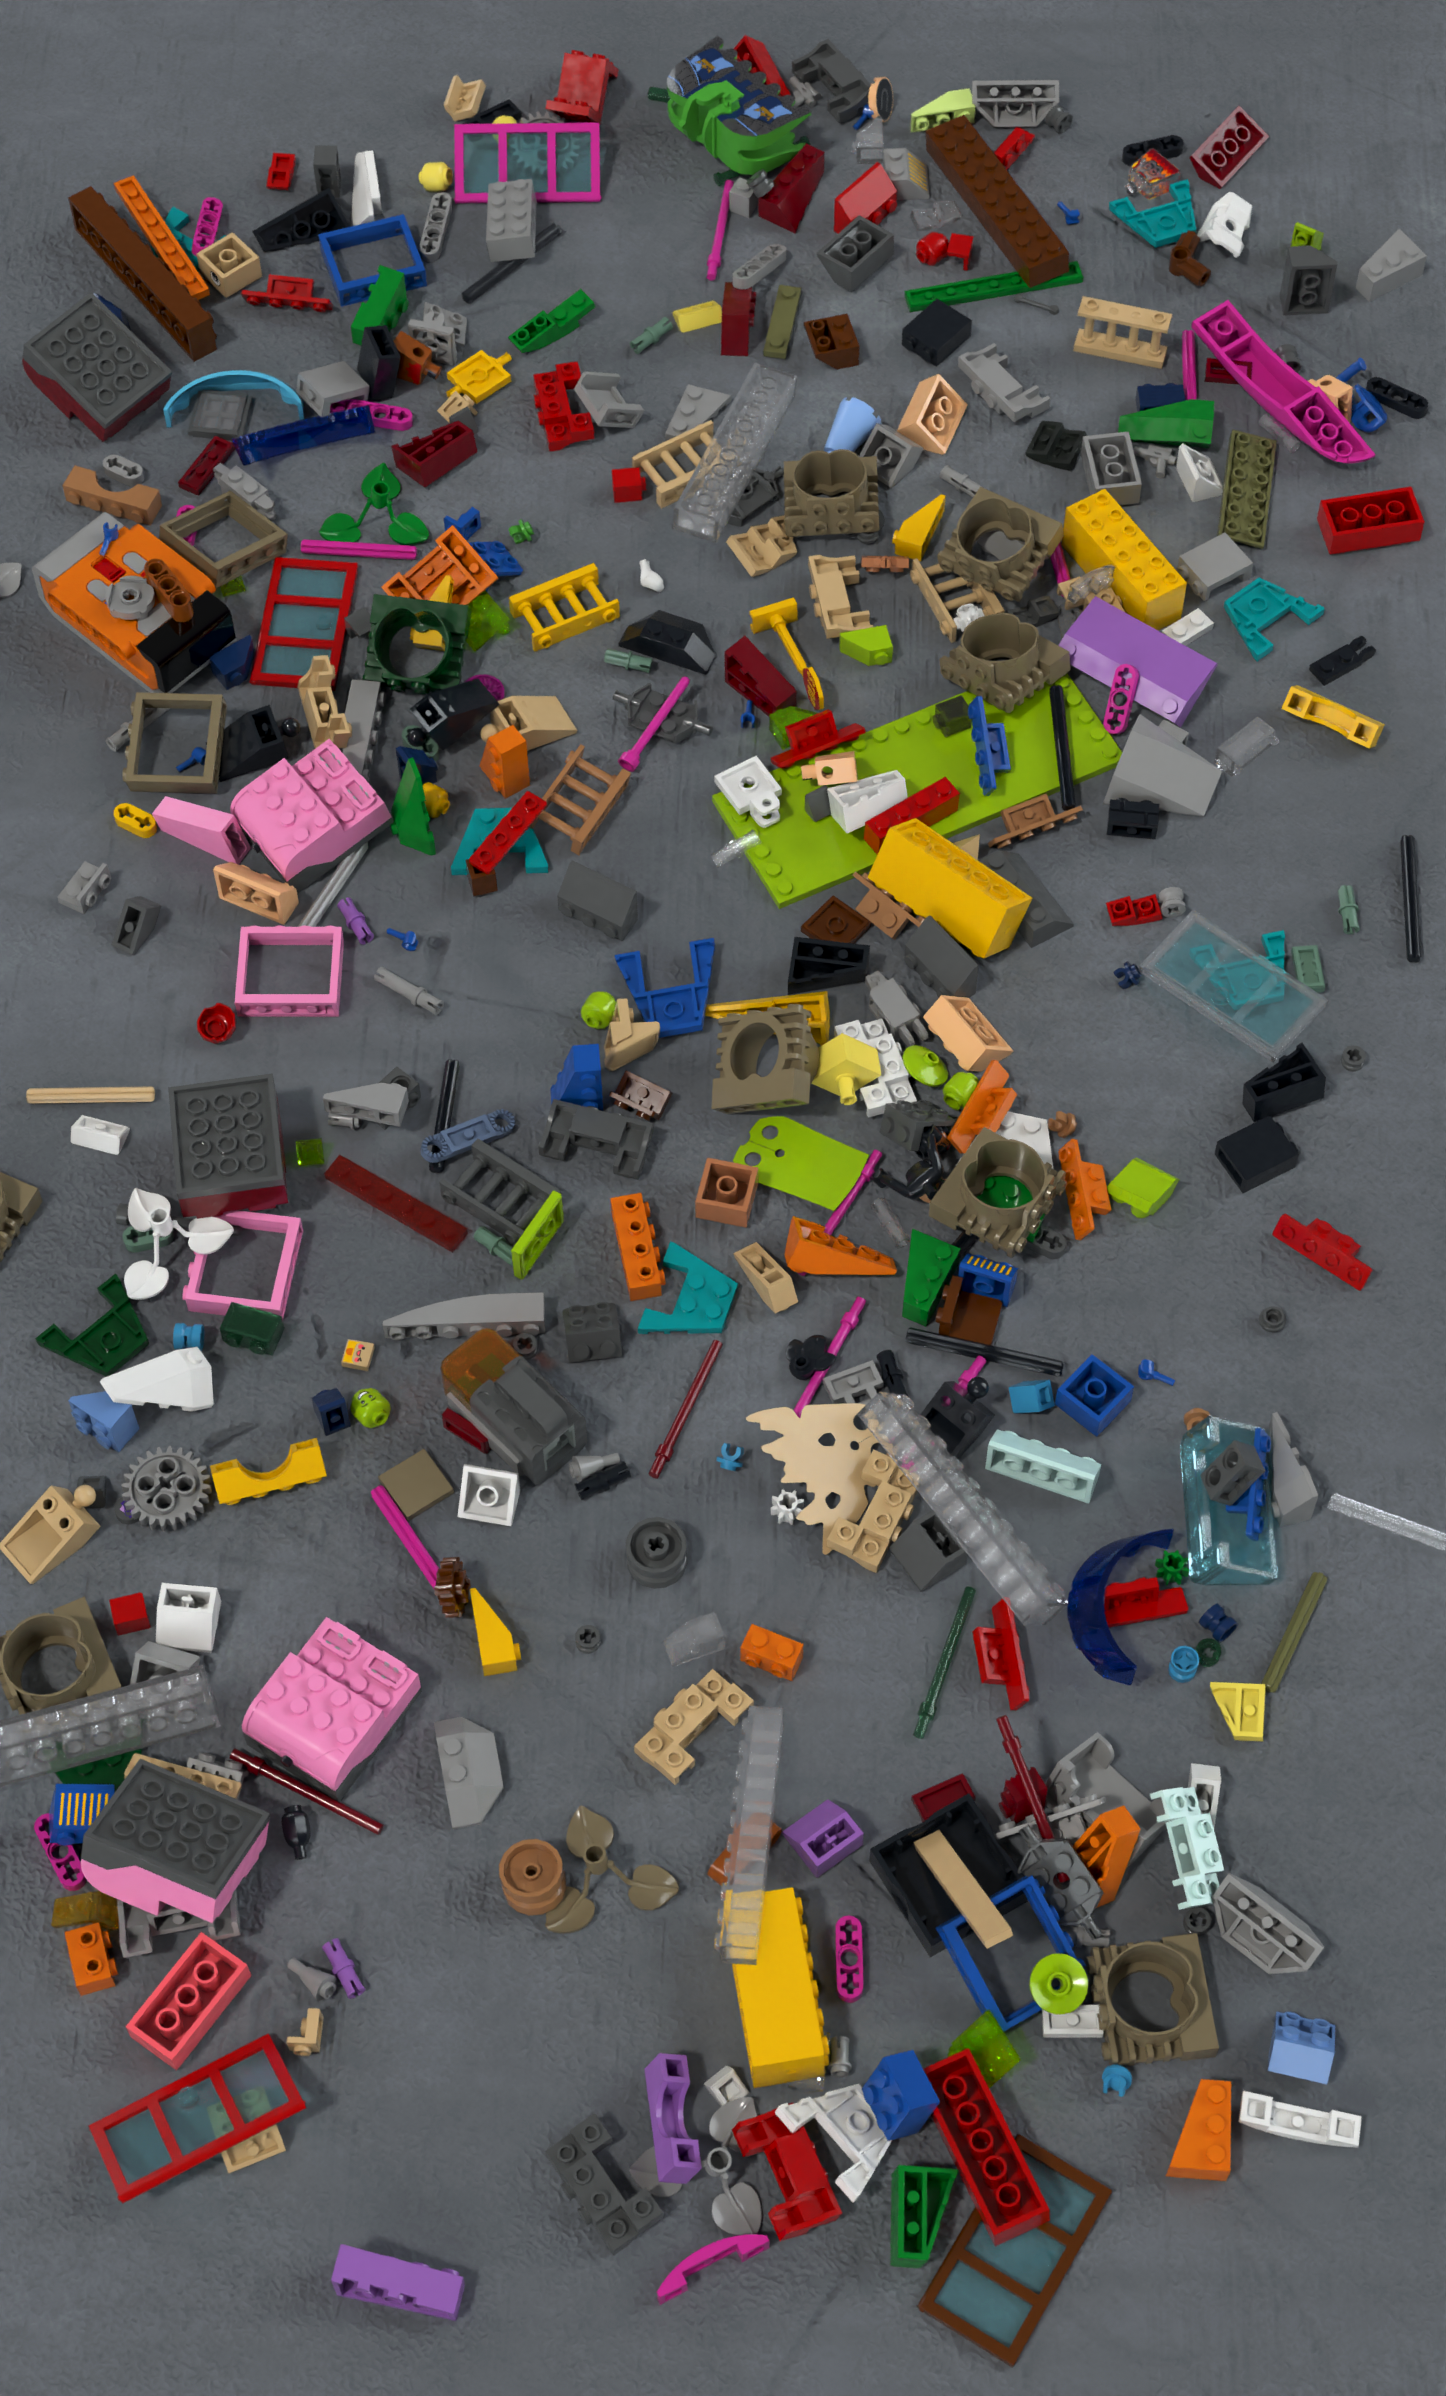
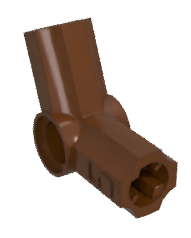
(1184, 264)

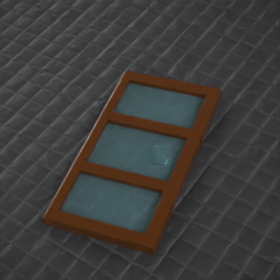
(1003, 2290)

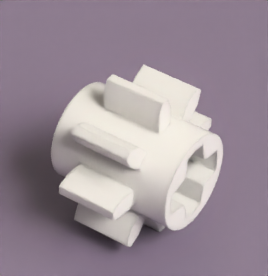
(967, 614)
(786, 1499)

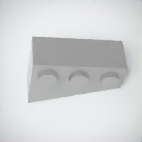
(1390, 267)

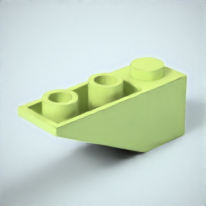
(943, 109)

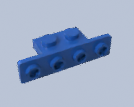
(990, 746)
(1254, 1497)

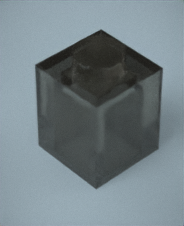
(952, 716)

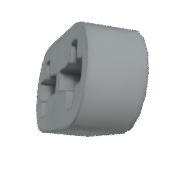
(124, 469)

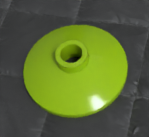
(925, 1066)
(1072, 1983)

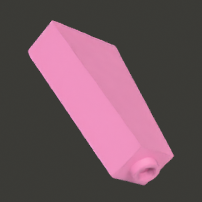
(203, 828)

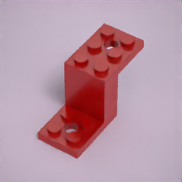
(582, 87)

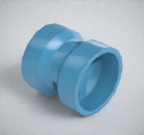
(188, 1336)
(1185, 1658)

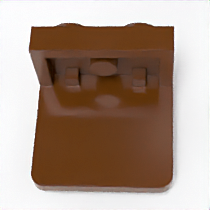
(967, 1314)

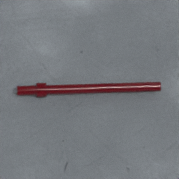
(666, 1450)
(1012, 1746)
(259, 1767)

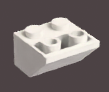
(187, 1617)

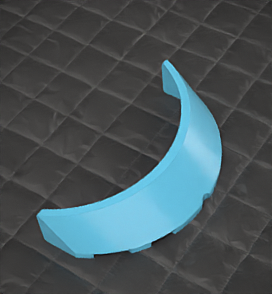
(231, 381)

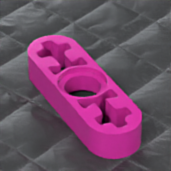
(1132, 683)
(56, 1863)
(857, 1979)

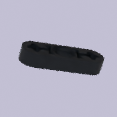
(1167, 146)
(1392, 389)

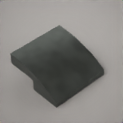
(1055, 445)

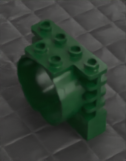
(394, 613)

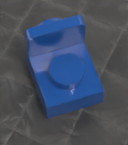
(467, 523)

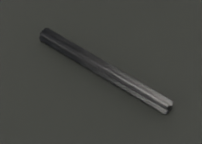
(508, 266)
(1062, 747)
(1410, 898)
(989, 1352)

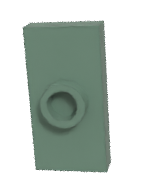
(1308, 967)

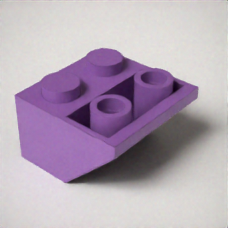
(824, 1837)

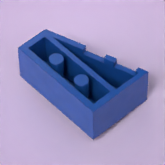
(580, 1078)

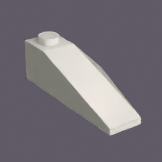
(171, 1379)

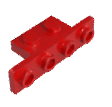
(1013, 146)
(288, 291)
(813, 736)
(507, 832)
(1325, 1247)
(1141, 1602)
(1000, 1655)

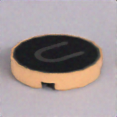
(881, 98)

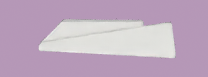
(366, 193)

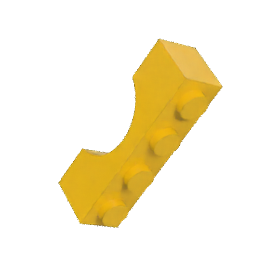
(1333, 715)
(237, 1482)

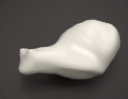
(650, 578)

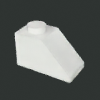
(1207, 1783)

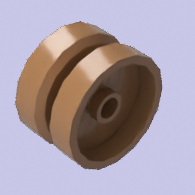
(532, 1877)

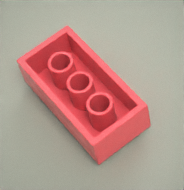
(188, 2001)

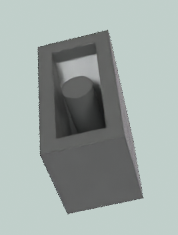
(135, 924)

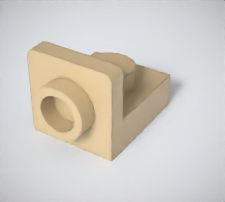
(456, 403)
(312, 2030)

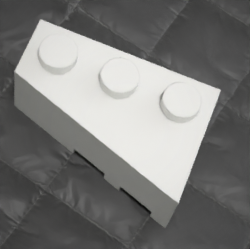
(862, 800)

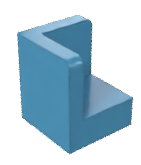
(1031, 1396)

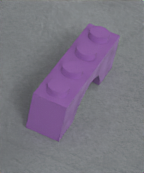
(675, 2151)

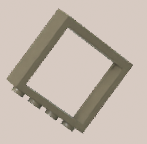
(271, 543)
(168, 783)

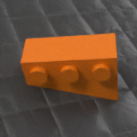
(506, 762)
(1107, 1849)
(1206, 2135)

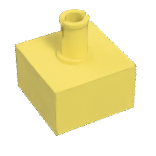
(846, 1067)

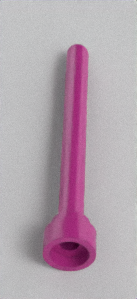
(630, 759)

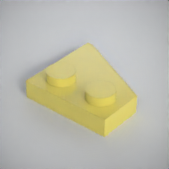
(1242, 1708)

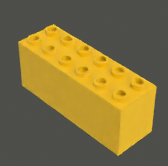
(1104, 534)
(950, 887)
(781, 1999)

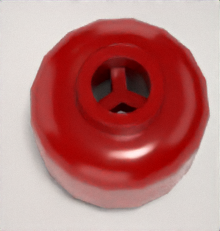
(932, 248)

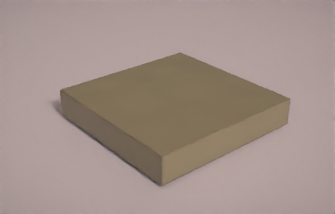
(416, 1484)

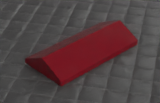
(1228, 148)

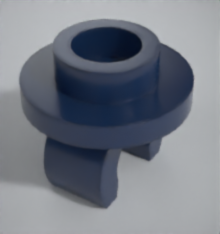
(1131, 975)

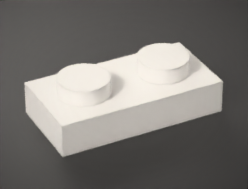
(1189, 627)
(1076, 2024)

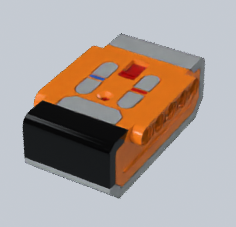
(151, 651)

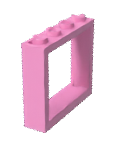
(289, 1004)
(258, 1221)

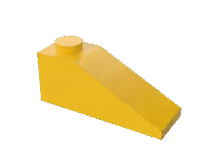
(919, 529)
(433, 639)
(494, 1639)

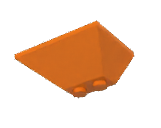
(451, 557)

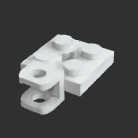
(759, 799)

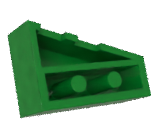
(384, 305)
(928, 1270)
(916, 2212)

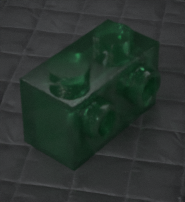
(251, 1329)

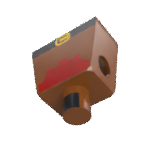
(415, 360)

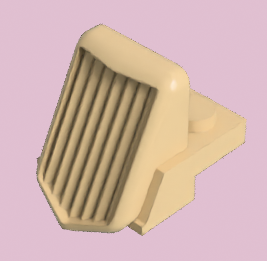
(627, 1039)

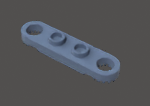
(461, 1137)

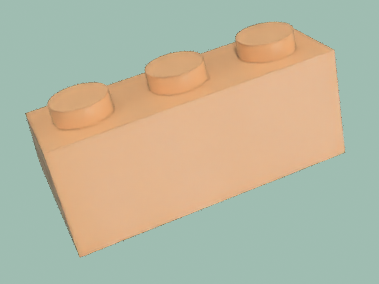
(933, 415)
(255, 891)
(966, 1033)

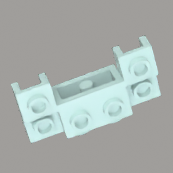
(1192, 1845)

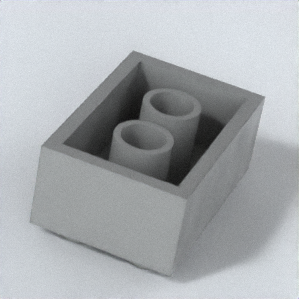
(1111, 466)

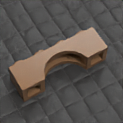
(136, 504)

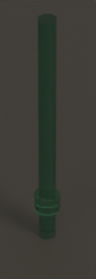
(928, 1709)

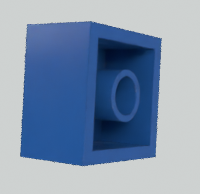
(1094, 1395)
(900, 2095)

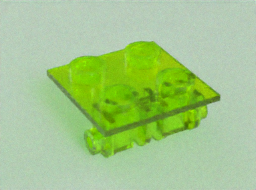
(485, 621)
(989, 2048)

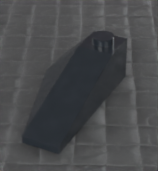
(302, 223)

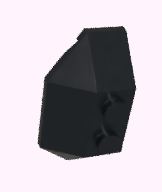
(671, 641)

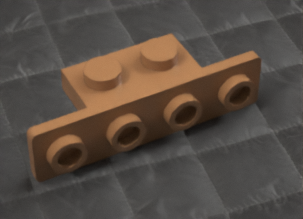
(1030, 816)
(883, 910)

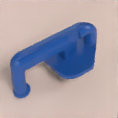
(1366, 405)

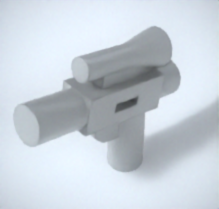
(804, 93)
(1158, 457)

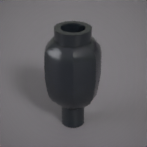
(296, 1830)

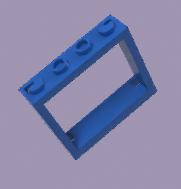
(363, 234)
(1048, 1918)

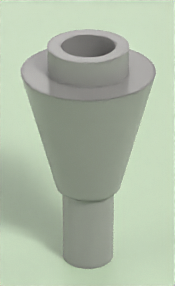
(586, 1466)
(318, 1982)

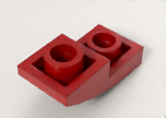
(1139, 911)

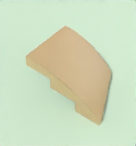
(763, 546)

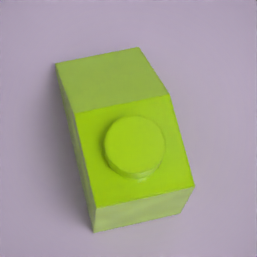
(867, 645)

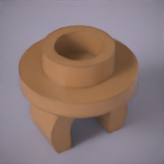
(1063, 1125)
(1195, 1416)

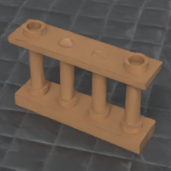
(603, 801)

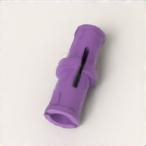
(355, 920)
(343, 1968)

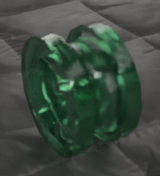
(1215, 1646)

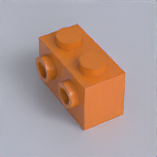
(771, 1652)
(90, 1958)

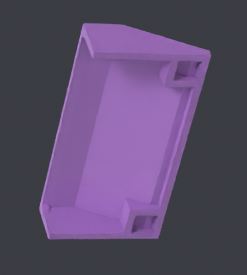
(1168, 671)

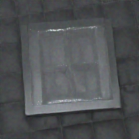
(220, 414)

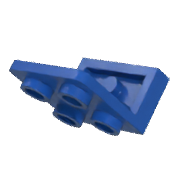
(497, 558)

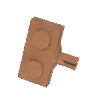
(895, 563)

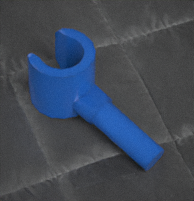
(866, 114)
(1071, 216)
(109, 535)
(748, 716)
(198, 755)
(409, 939)
(1147, 1372)

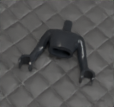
(921, 1176)

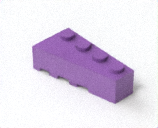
(397, 2283)

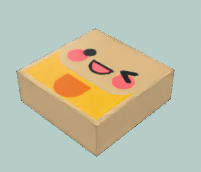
(357, 1355)

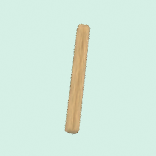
(90, 1094)

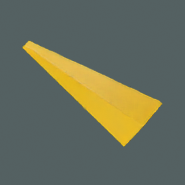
(814, 1002)

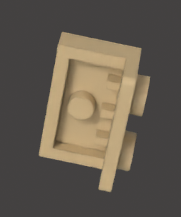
(464, 99)

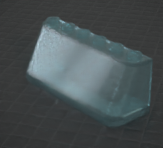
(1217, 1539)

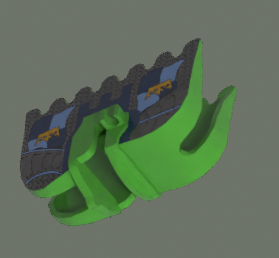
(733, 110)

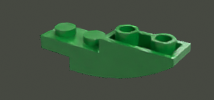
(550, 327)

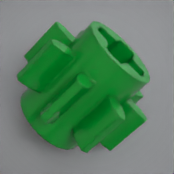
(1170, 1574)

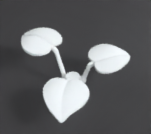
(153, 1212)

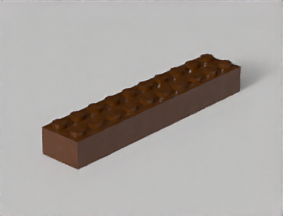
(997, 201)
(143, 273)

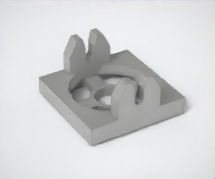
(441, 351)

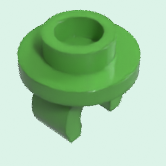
(521, 531)

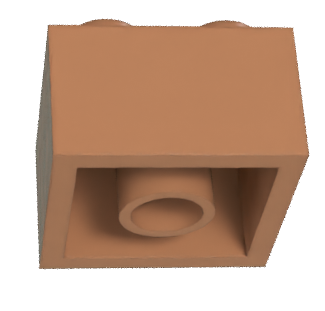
(726, 1192)

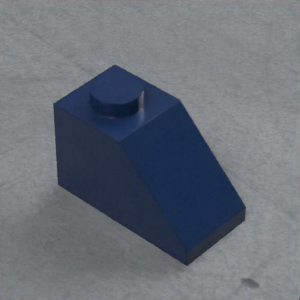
(233, 663)
(426, 766)
(331, 1411)

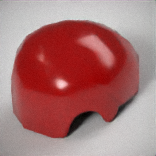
(216, 1023)

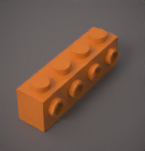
(636, 1246)

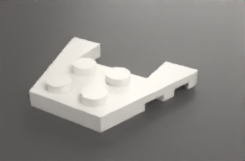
(1028, 1130)
(850, 2124)

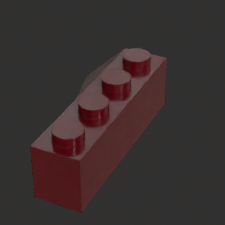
(793, 189)

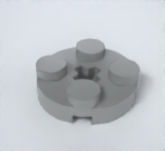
(130, 609)

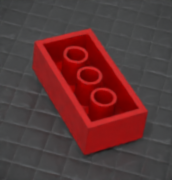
(1370, 520)

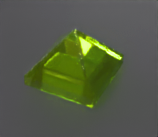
(233, 587)
(310, 1152)

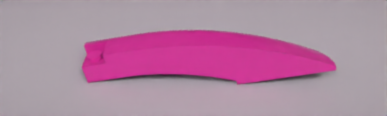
(1278, 388)

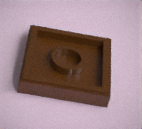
(836, 923)

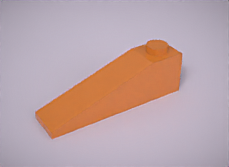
(817, 1252)

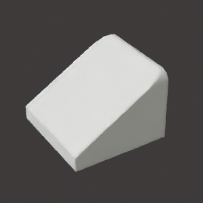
(726, 2086)

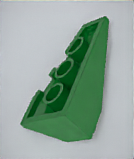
(1172, 424)
(411, 814)

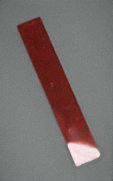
(396, 1203)

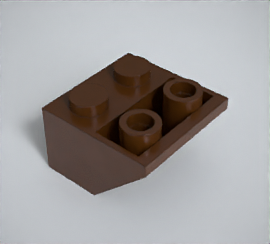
(833, 341)

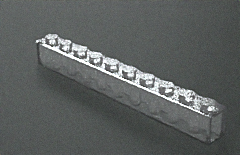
(751, 1836)

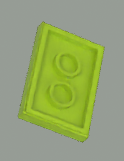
(537, 1235)

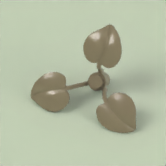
(588, 1839)

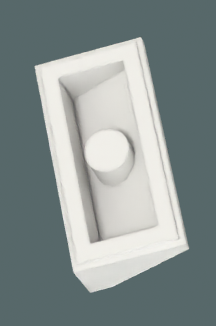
(99, 1134)

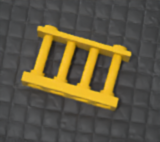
(558, 589)

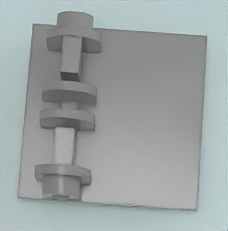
(452, 320)

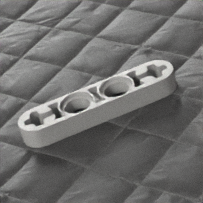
(435, 227)
(759, 266)

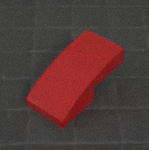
(281, 171)

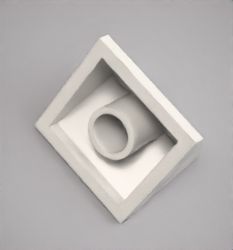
(1198, 474)
(488, 1495)

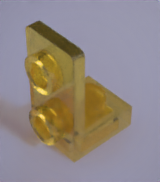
(86, 1908)

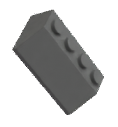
(1044, 915)

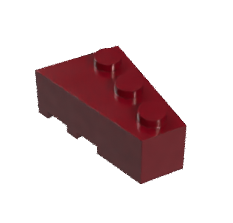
(737, 318)
(435, 454)
(757, 678)

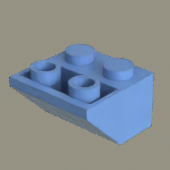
(106, 1420)
(1302, 2047)

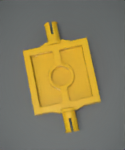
(479, 376)

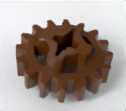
(452, 1587)

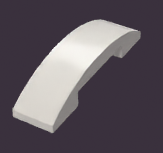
(1299, 2122)

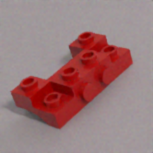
(555, 413)
(797, 2171)

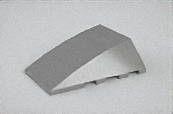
(1163, 772)

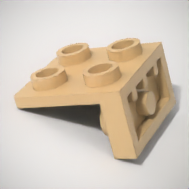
(254, 2149)

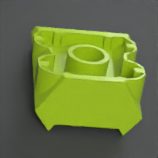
(1142, 1187)

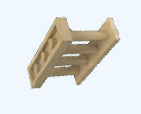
(1118, 347)
(671, 491)
(947, 625)

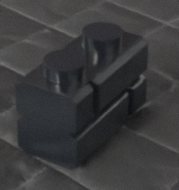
(1133, 818)

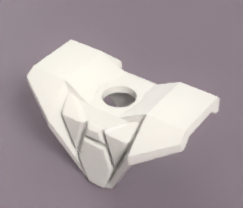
(1230, 209)

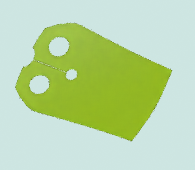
(812, 1163)

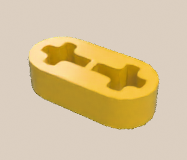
(134, 822)

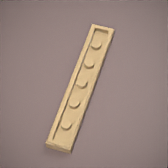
(963, 1889)

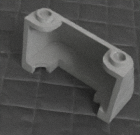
(1089, 1772)

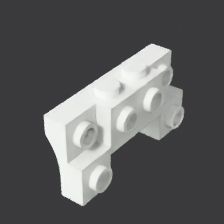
(893, 1082)

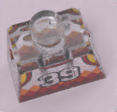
(1151, 175)

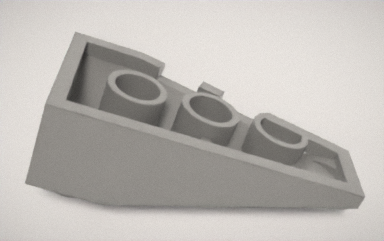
(1290, 1484)

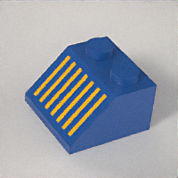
(988, 1277)
(75, 1809)

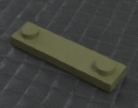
(782, 322)

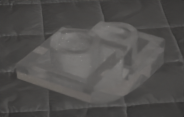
(1092, 581)

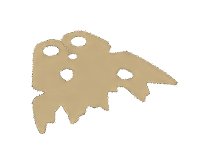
(819, 1466)

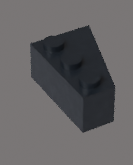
(826, 964)
(1284, 1086)

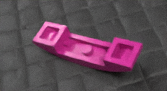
(745, 2245)

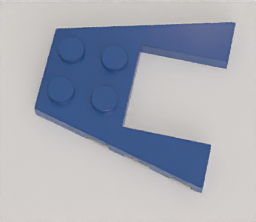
(675, 1008)

